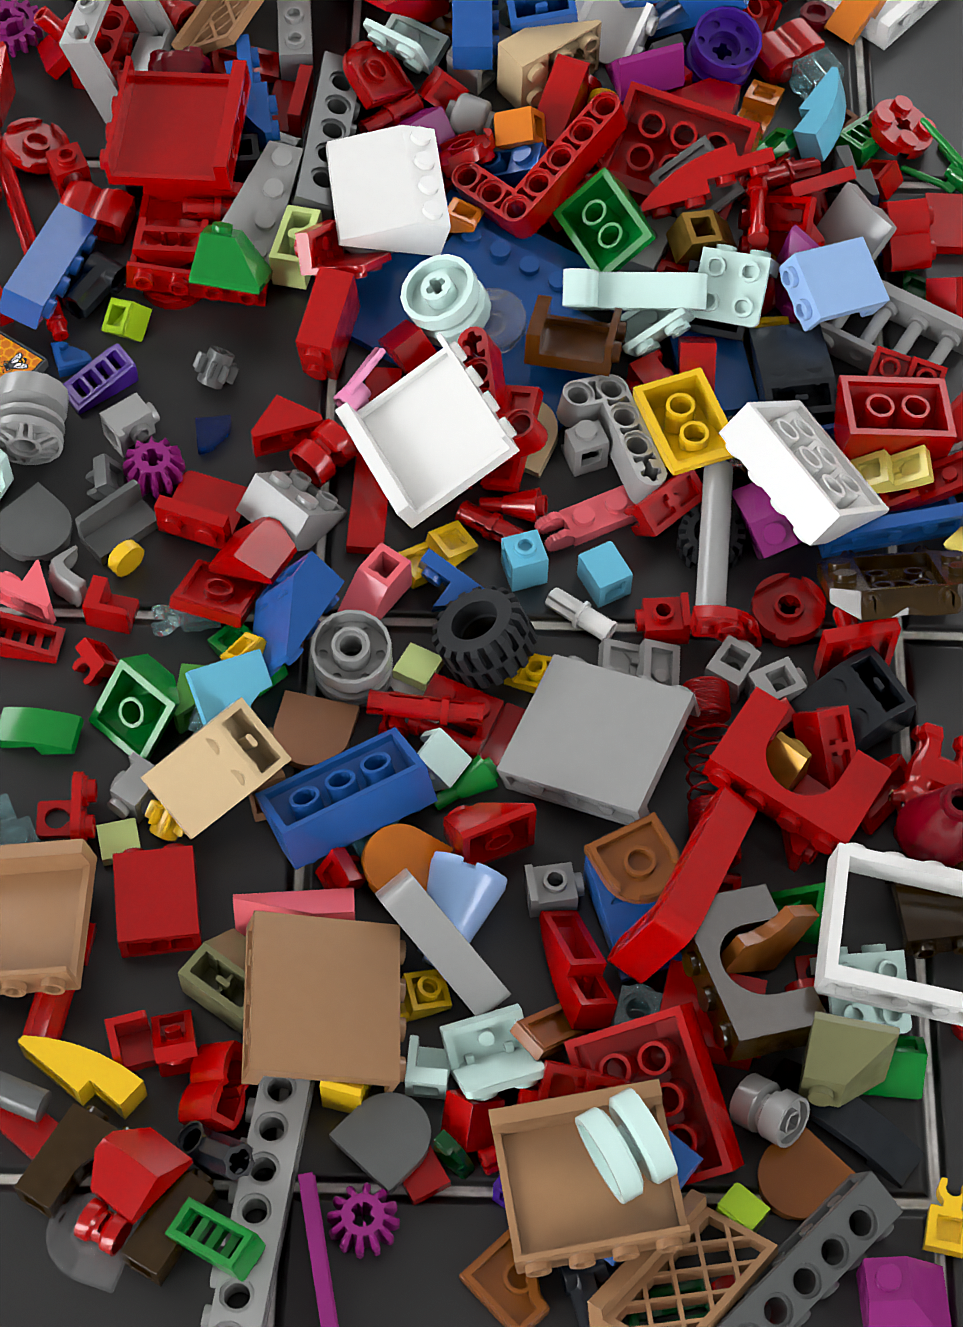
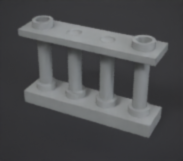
(906, 310)

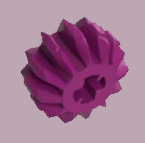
(154, 466)
(363, 1204)

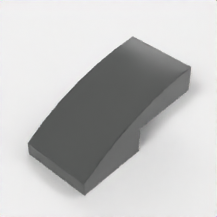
(864, 180)

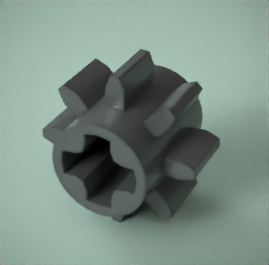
(215, 367)

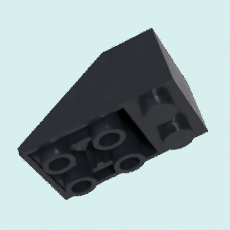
(794, 367)
(871, 690)

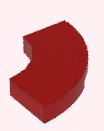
(721, 621)

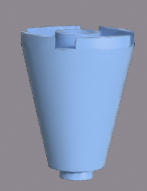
(463, 892)

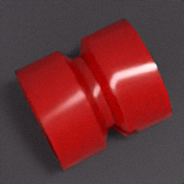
(327, 449)

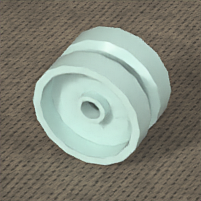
(445, 298)
(626, 1145)

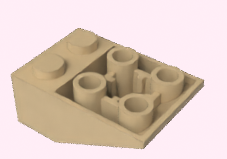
(530, 54)
(216, 768)

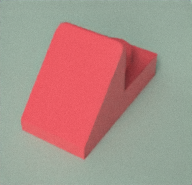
(28, 595)

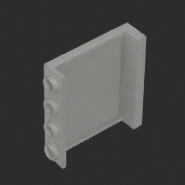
(596, 739)

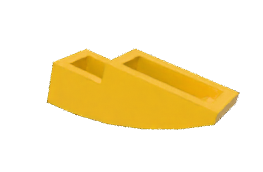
(85, 1073)

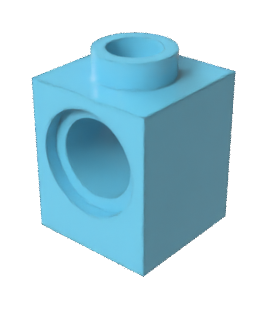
(524, 560)

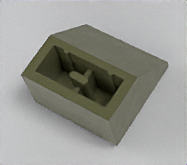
(217, 977)

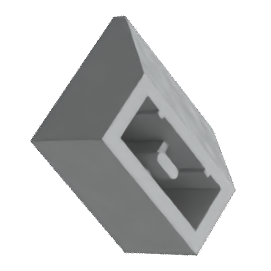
(294, 502)

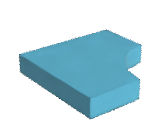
(227, 681)

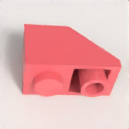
(378, 582)

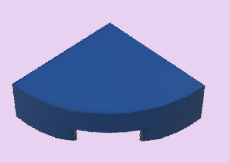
(69, 358)

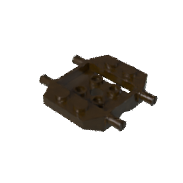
(894, 583)

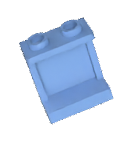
(833, 282)

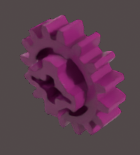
(18, 26)

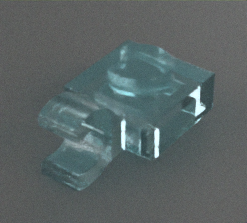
(175, 618)
(13, 829)

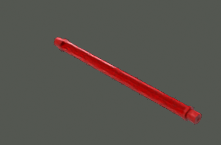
(25, 229)

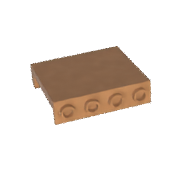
(44, 915)
(323, 1000)
(559, 1201)

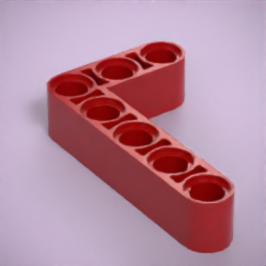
(598, 122)
(689, 888)

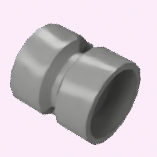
(766, 1109)

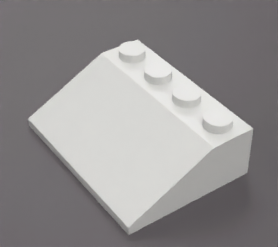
(389, 190)
(801, 470)

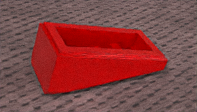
(20, 650)

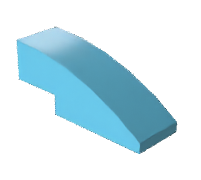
(821, 117)

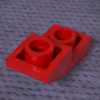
(895, 364)

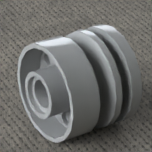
(32, 417)
(351, 656)

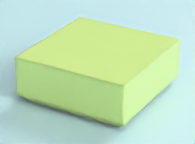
(417, 666)
(116, 838)

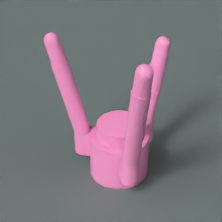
(355, 391)

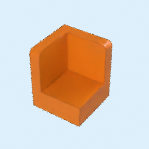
(519, 127)

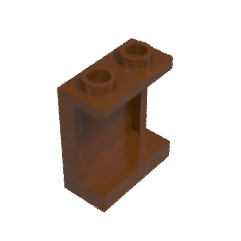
(573, 342)

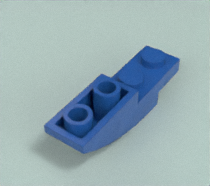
(260, 104)

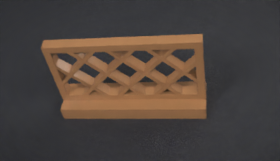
(216, 24)
(635, 1277)

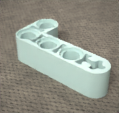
(634, 290)

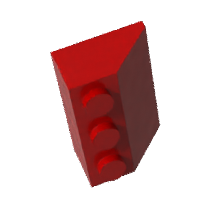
(893, 415)

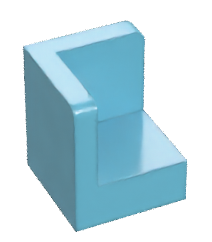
(604, 574)

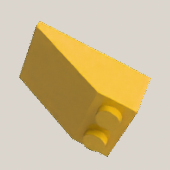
(683, 420)

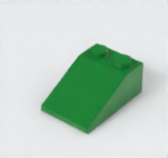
(605, 223)

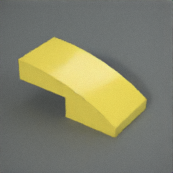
(896, 471)

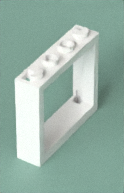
(872, 987)

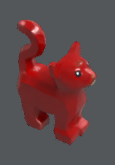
(927, 767)

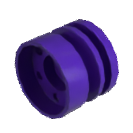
(723, 46)

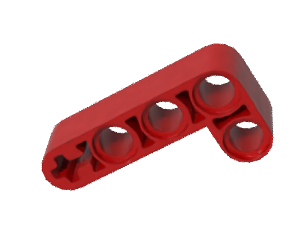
(489, 366)

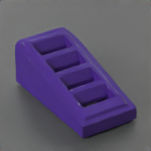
(103, 364)

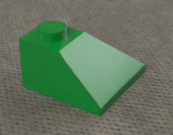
(229, 260)
(137, 705)

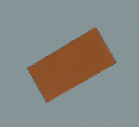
(545, 1032)

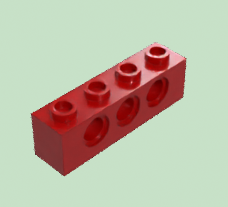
(115, 40)

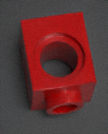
(66, 165)

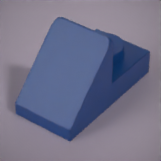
(438, 572)

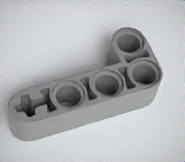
(630, 441)
(442, 943)

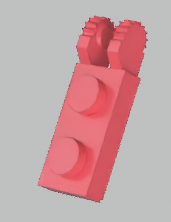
(586, 519)

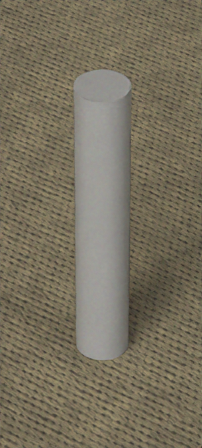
(714, 534)

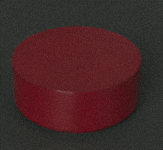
(816, 14)

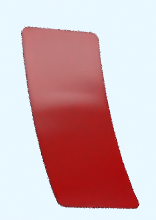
(502, 733)

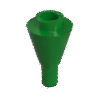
(475, 779)

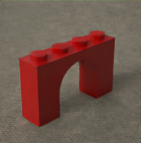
(819, 818)

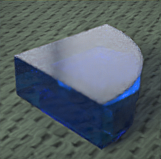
(211, 432)

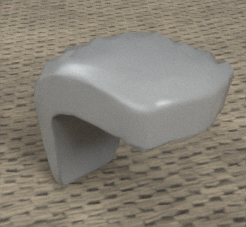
(64, 581)

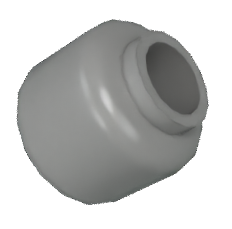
(470, 114)

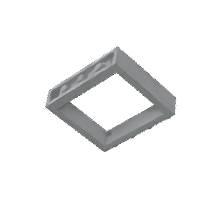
(87, 16)

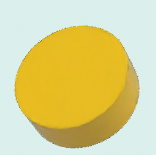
(125, 558)

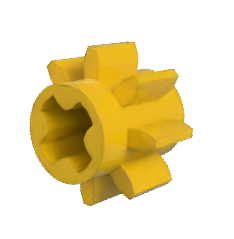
(162, 822)

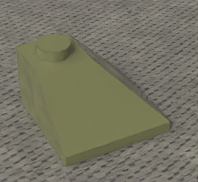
(844, 1058)

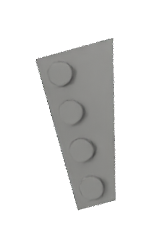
(265, 195)

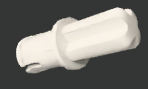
(580, 614)

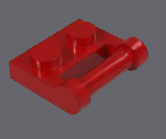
(753, 218)
(493, 708)

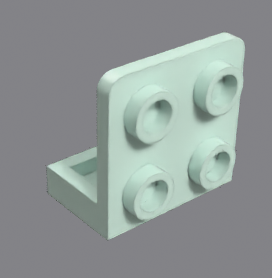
(409, 41)
(735, 284)
(649, 328)
(876, 960)
(487, 1056)

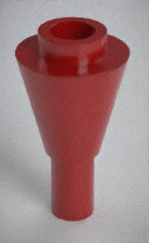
(525, 505)

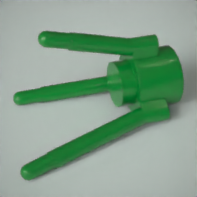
(953, 173)

